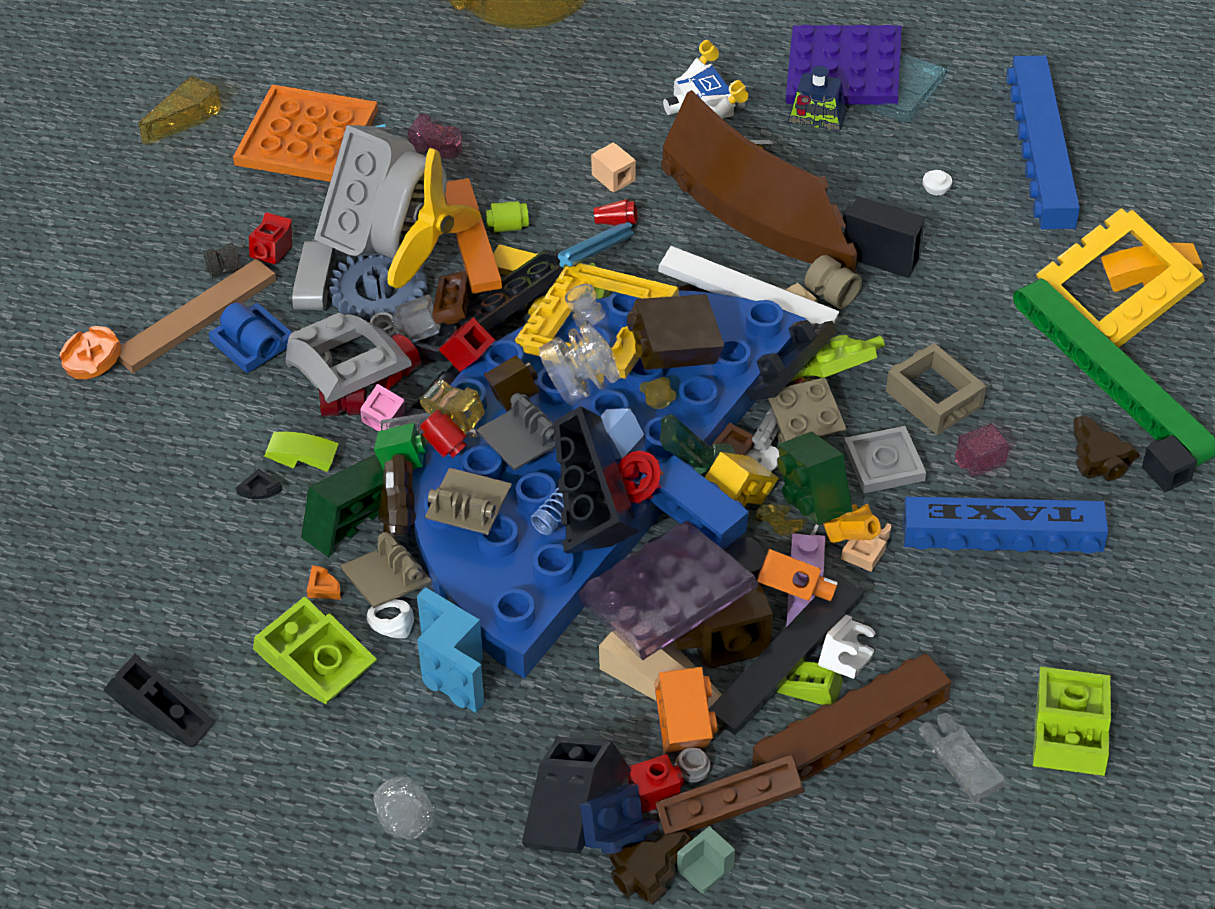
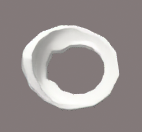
(397, 627)

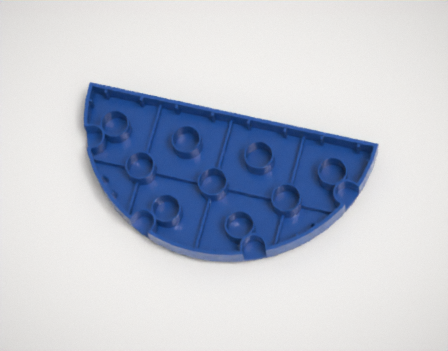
(522, 578)

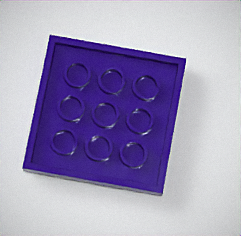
(859, 55)

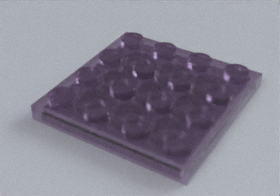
(666, 589)

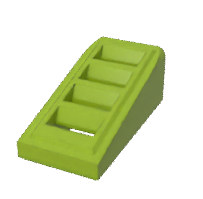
(822, 691)

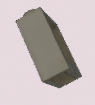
(950, 410)

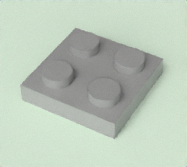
(884, 459)

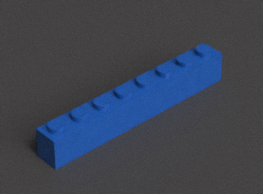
(1043, 143)

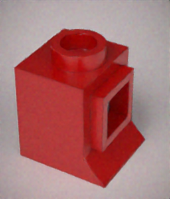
(271, 239)

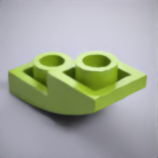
(307, 448)

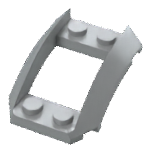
(353, 374)

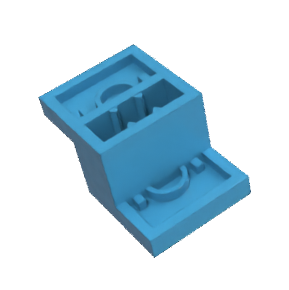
(450, 650)

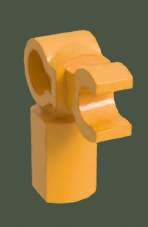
(853, 525)

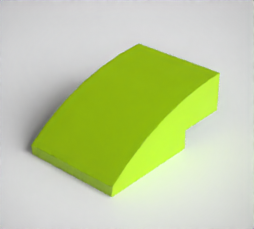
(313, 651)
(1072, 721)

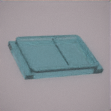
(916, 84)

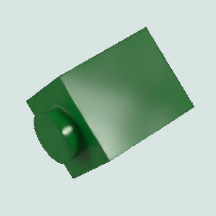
(404, 441)

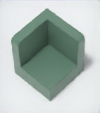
(705, 859)

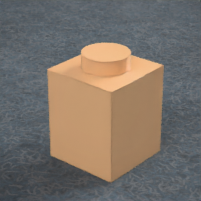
(613, 167)

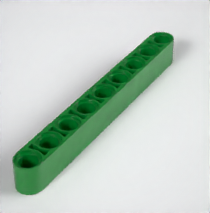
(1112, 369)

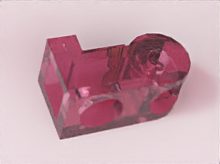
(427, 135)

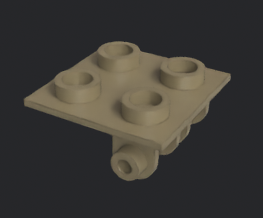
(806, 409)
(467, 501)
(386, 572)

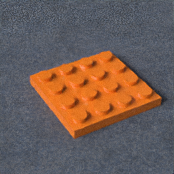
(301, 132)

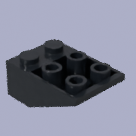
(566, 777)

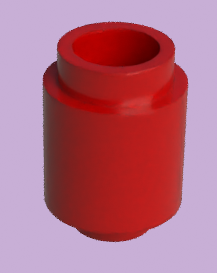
(443, 434)

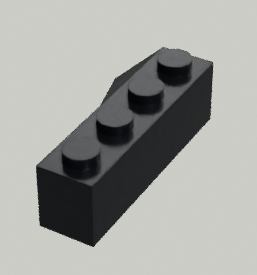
(592, 488)

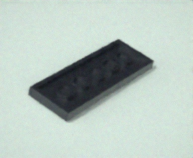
(492, 307)

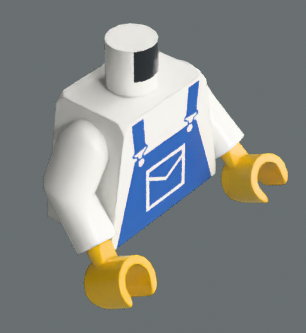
(707, 85)

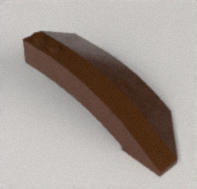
(753, 187)

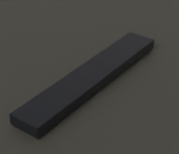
(784, 656)

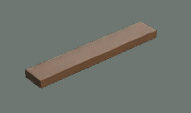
(194, 315)

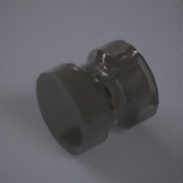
(228, 257)

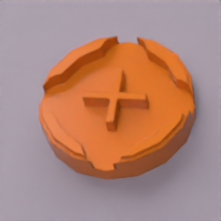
(90, 353)

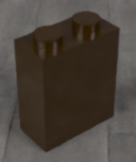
(675, 331)

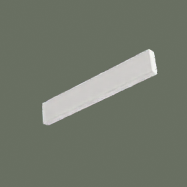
(726, 281)

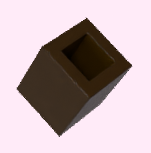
(512, 378)

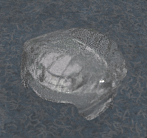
(404, 808)

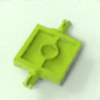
(840, 355)

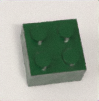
(814, 478)

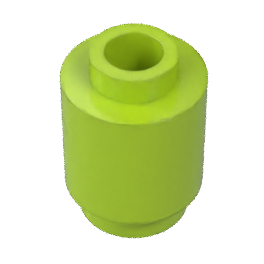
(507, 216)

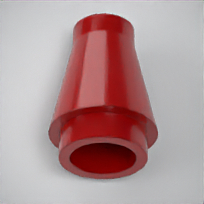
(616, 213)

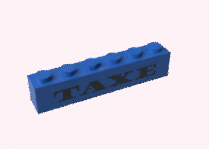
(1004, 524)

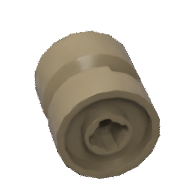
(834, 283)

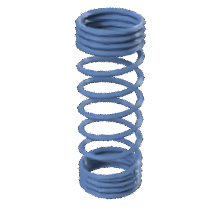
(547, 518)

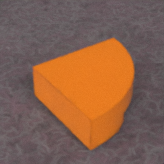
(322, 584)

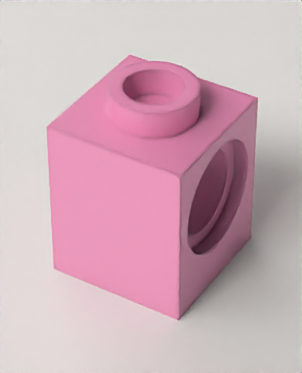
(380, 406)

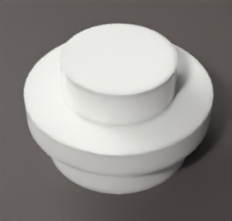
(937, 182)

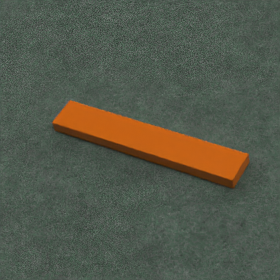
(474, 242)

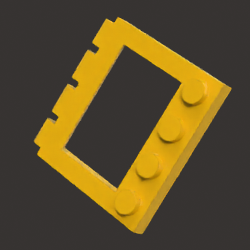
(1149, 301)
(554, 311)

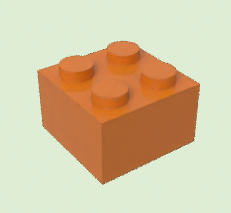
(684, 709)

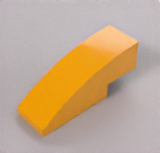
(1140, 265)

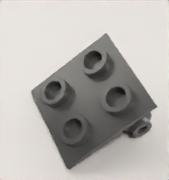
(519, 433)

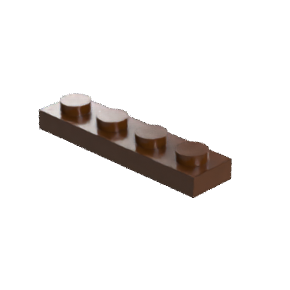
(731, 796)

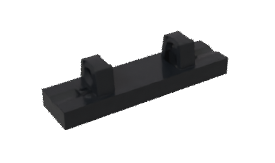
(780, 370)

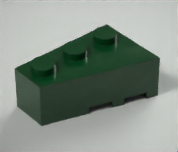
(341, 504)

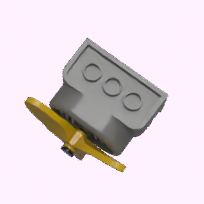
(388, 202)

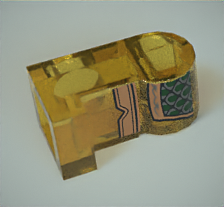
(454, 403)

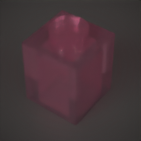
(981, 450)

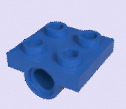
(249, 335)

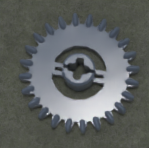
(346, 281)

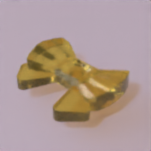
(774, 516)

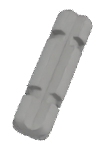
(766, 431)

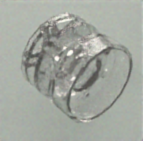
(583, 360)

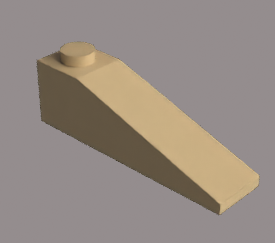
(640, 674)

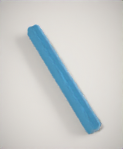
(595, 245)

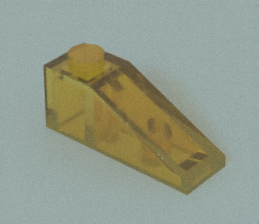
(183, 109)

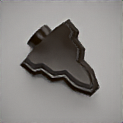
(1101, 451)
(397, 496)
(648, 865)

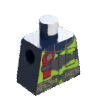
(819, 101)

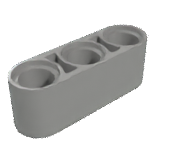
(313, 276)

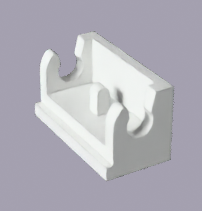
(843, 651)

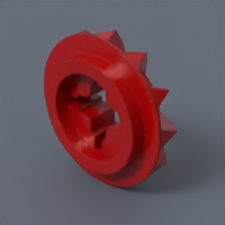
(646, 464)

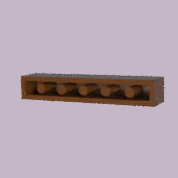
(858, 718)

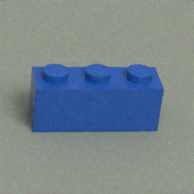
(701, 502)

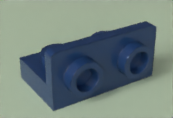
(615, 819)

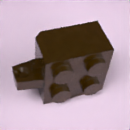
(733, 633)

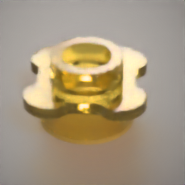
(658, 393)

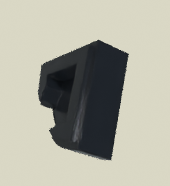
(258, 485)

